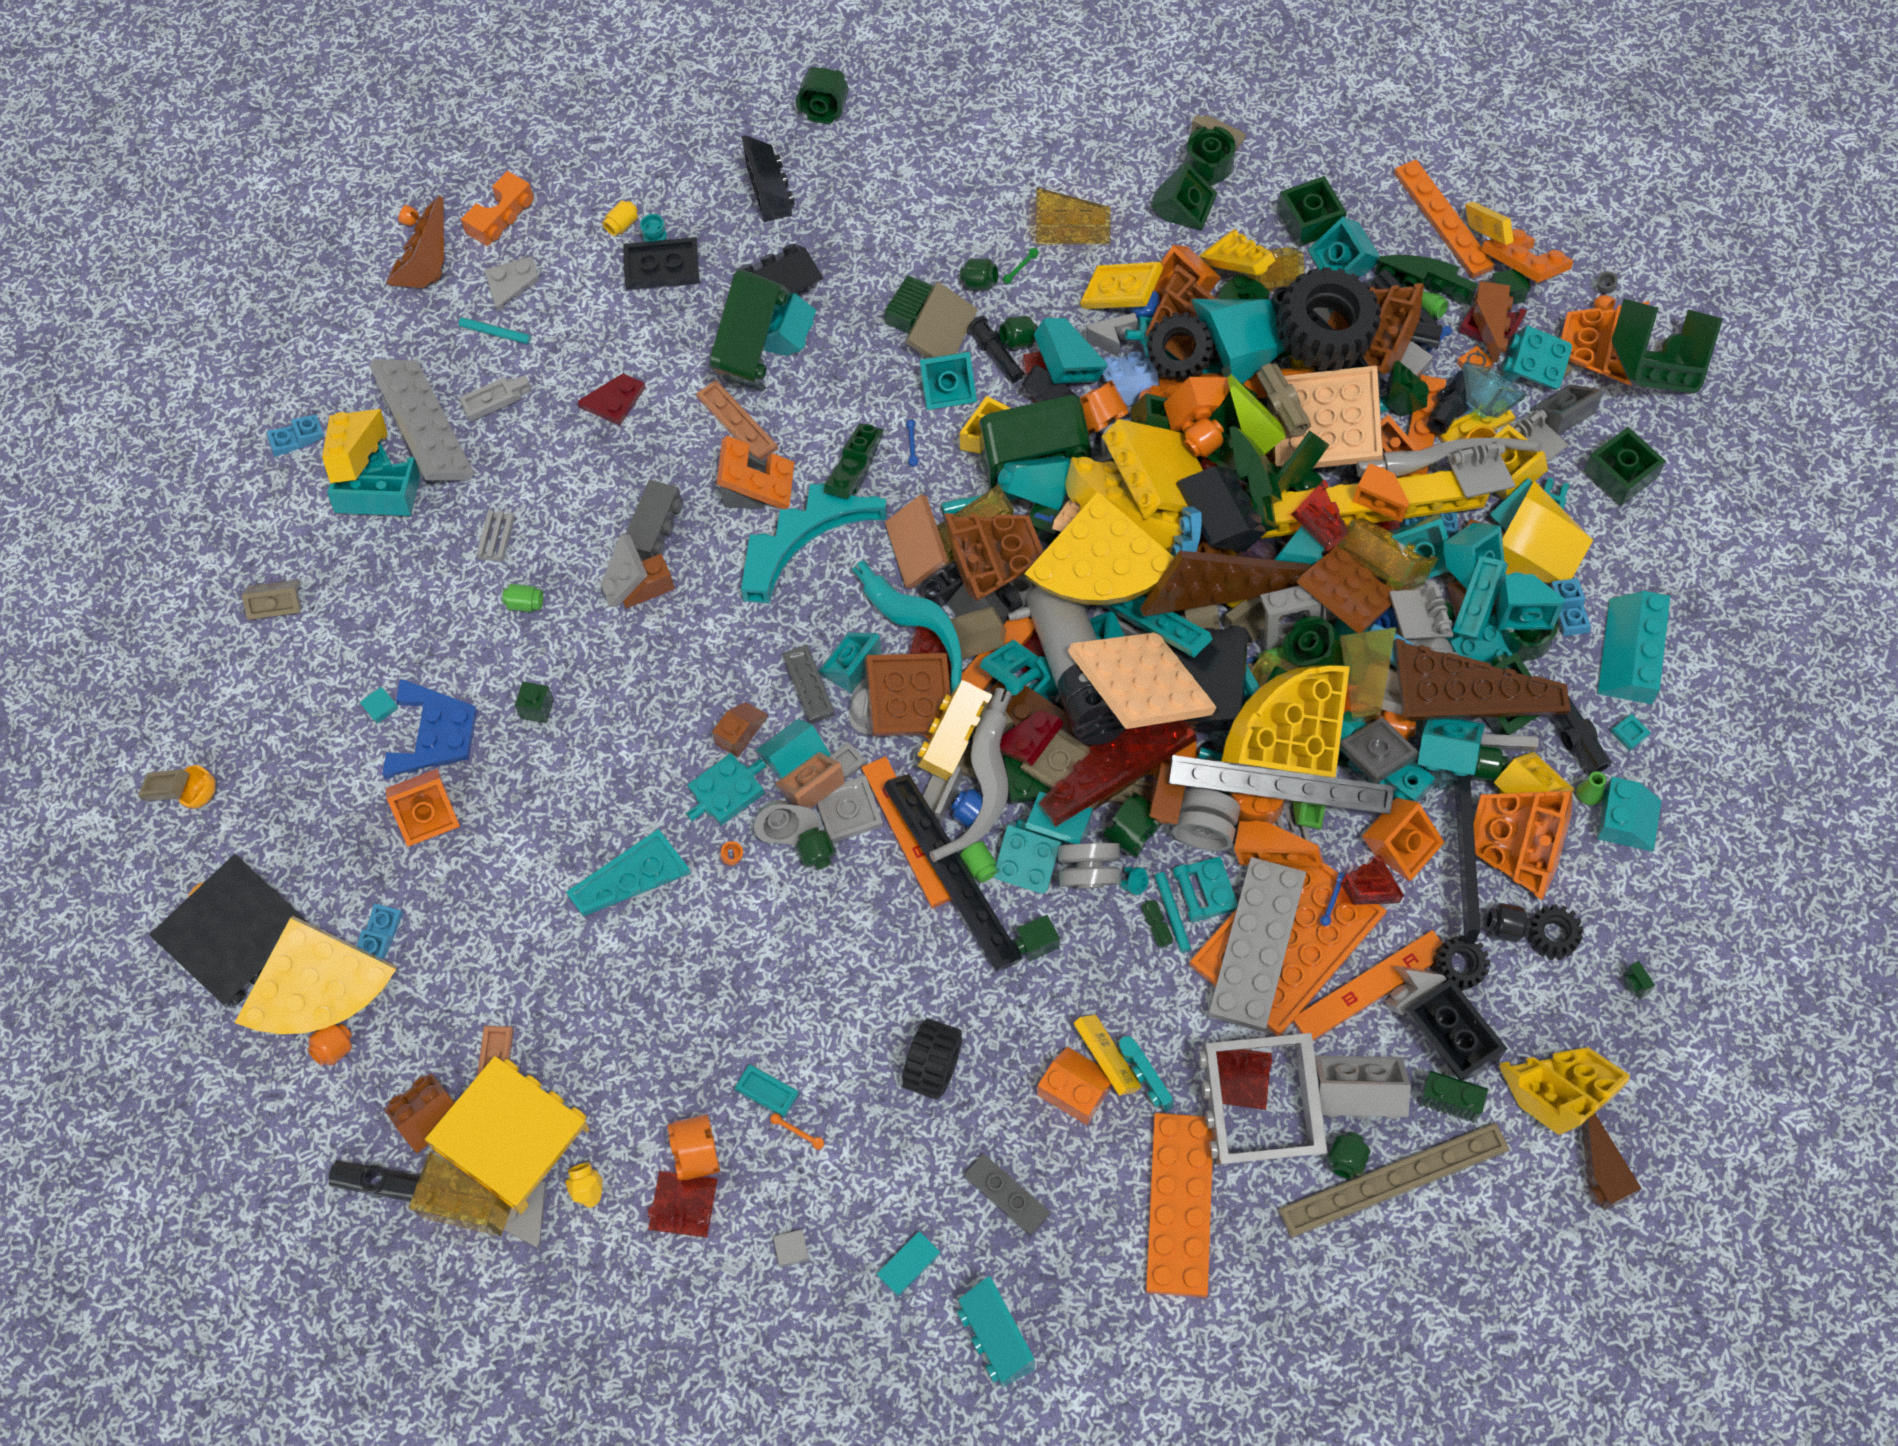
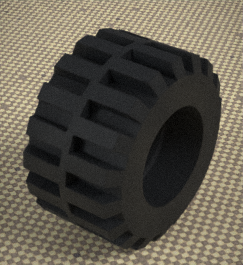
(1174, 326)
(932, 1058)

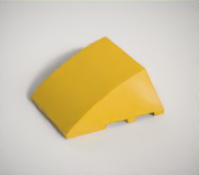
(1544, 539)
(1564, 1088)

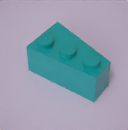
(378, 490)

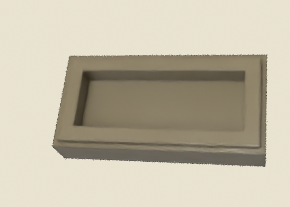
(163, 785)

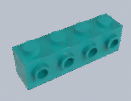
(1409, 782)

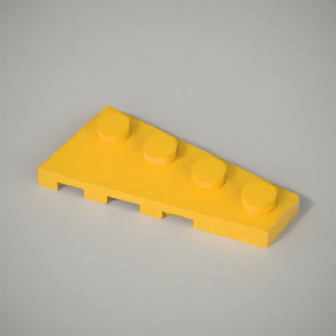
(1238, 254)

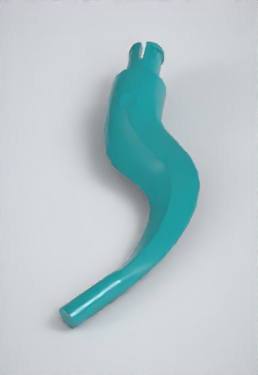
(912, 611)

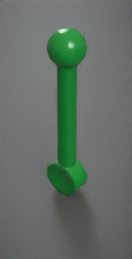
(1033, 253)

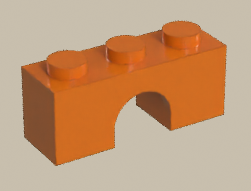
(488, 223)

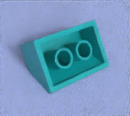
(995, 1333)

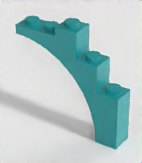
(795, 528)

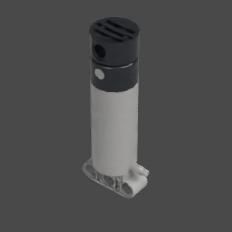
(1057, 626)

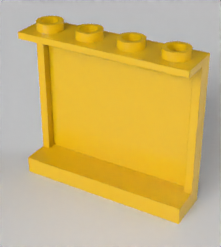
(1151, 464)
(506, 1132)

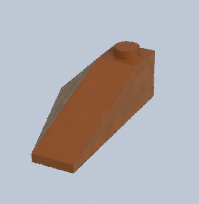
(423, 251)

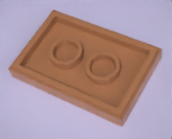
(916, 541)

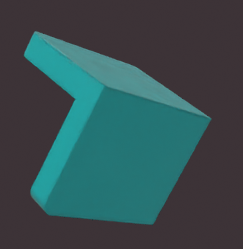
(1047, 684)

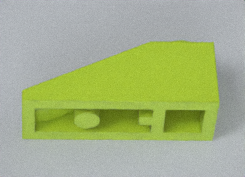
(1255, 418)

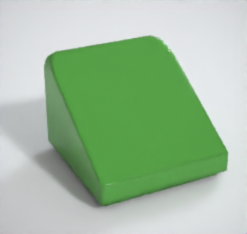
(1309, 814)

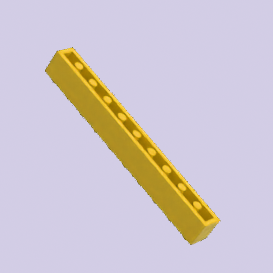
(1426, 496)

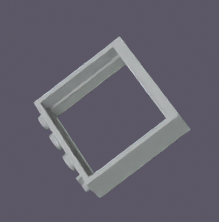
(1309, 1091)

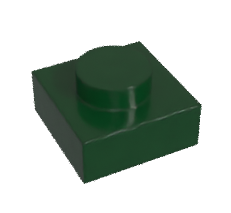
(1638, 980)

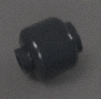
(1508, 922)

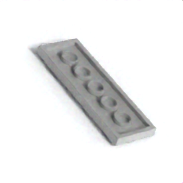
(421, 420)
(1257, 944)

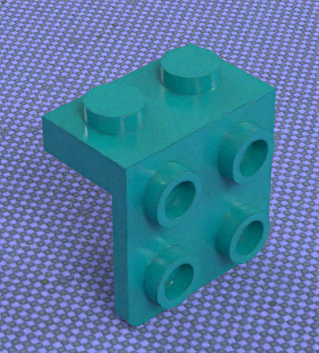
(1536, 357)
(1486, 650)
(1027, 857)

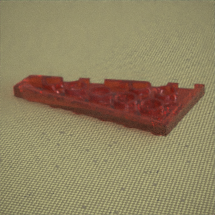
(1113, 766)

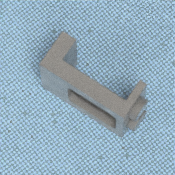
(1282, 603)

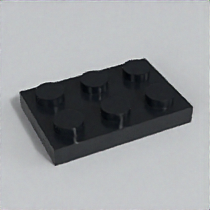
(661, 263)

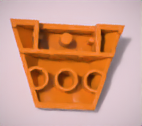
(1591, 341)
(1523, 835)

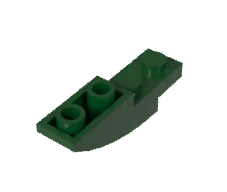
(1433, 273)
(855, 461)
(1255, 470)

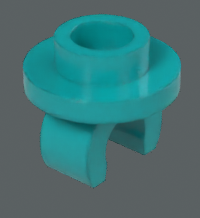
(1137, 880)

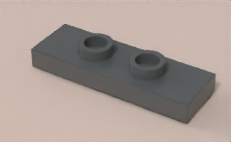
(808, 684)
(1007, 1195)

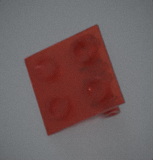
(1244, 1077)
(682, 1205)

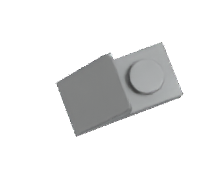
(1108, 332)
(1418, 984)

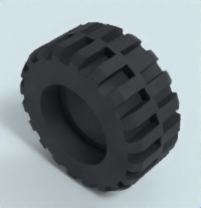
(1336, 292)

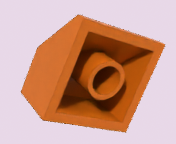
(1189, 261)
(1195, 400)
(422, 807)
(1404, 838)
(1074, 1085)

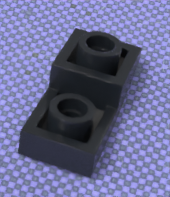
(1041, 386)

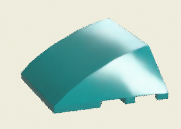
(1242, 333)

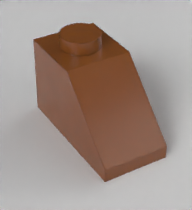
(655, 584)
(738, 728)

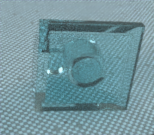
(1489, 391)

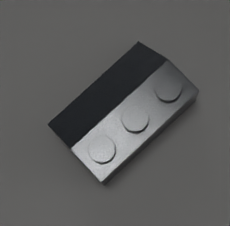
(767, 179)
(790, 268)
(1225, 509)
(1457, 1031)

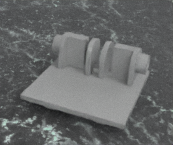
(1535, 429)
(1481, 469)
(1422, 612)

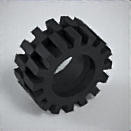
(1562, 918)
(1472, 951)

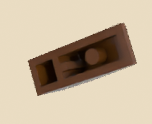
(1607, 1171)

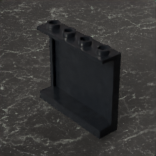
(1221, 674)
(226, 930)

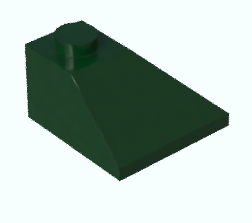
(1185, 198)

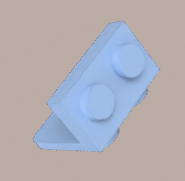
(1130, 375)

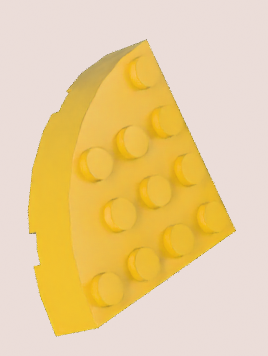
(1089, 477)
(1100, 558)
(1292, 722)
(312, 982)

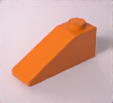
(1274, 845)

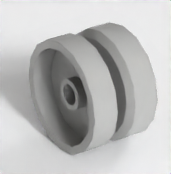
(1207, 820)
(1089, 865)

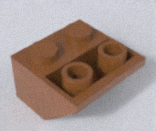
(419, 1110)

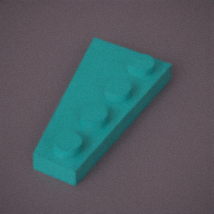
(633, 872)

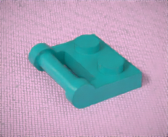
(1007, 661)
(1214, 886)

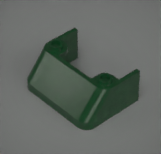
(745, 328)
(1683, 357)
(1033, 432)
(1295, 468)

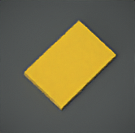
(1121, 285)

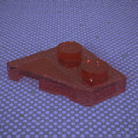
(1321, 517)

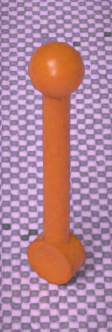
(817, 1142)

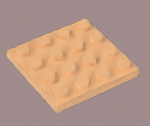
(1341, 412)
(1141, 680)

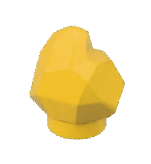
(584, 1184)

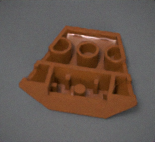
(1178, 299)
(1398, 323)
(992, 550)

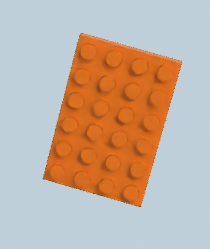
(1312, 950)

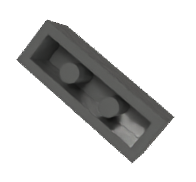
(654, 518)

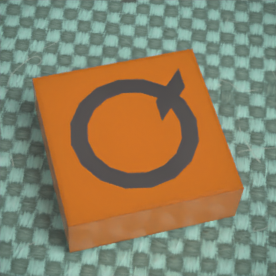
(1476, 356)

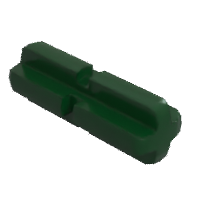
(1159, 928)

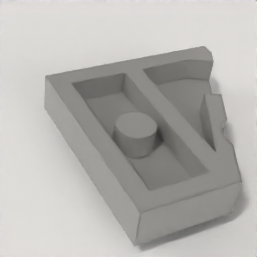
(511, 280)
(623, 572)
(528, 1225)

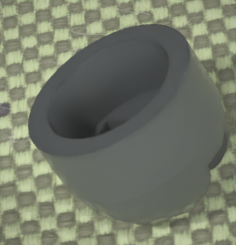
(1612, 281)

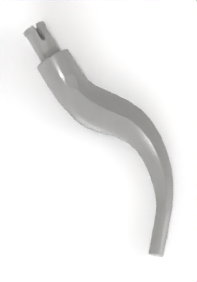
(1406, 462)
(990, 773)

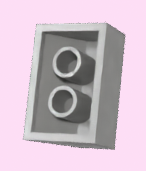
(1363, 1086)

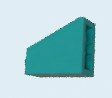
(1067, 353)
(1037, 480)

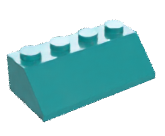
(1634, 646)

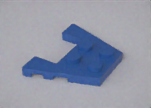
(443, 731)

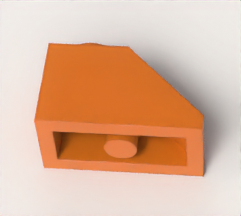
(1394, 437)
(1381, 493)

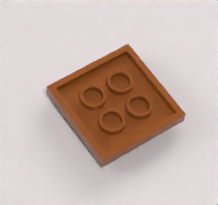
(1347, 589)
(905, 692)

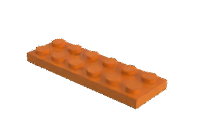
(1179, 1206)

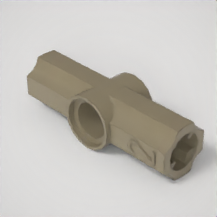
(1283, 400)

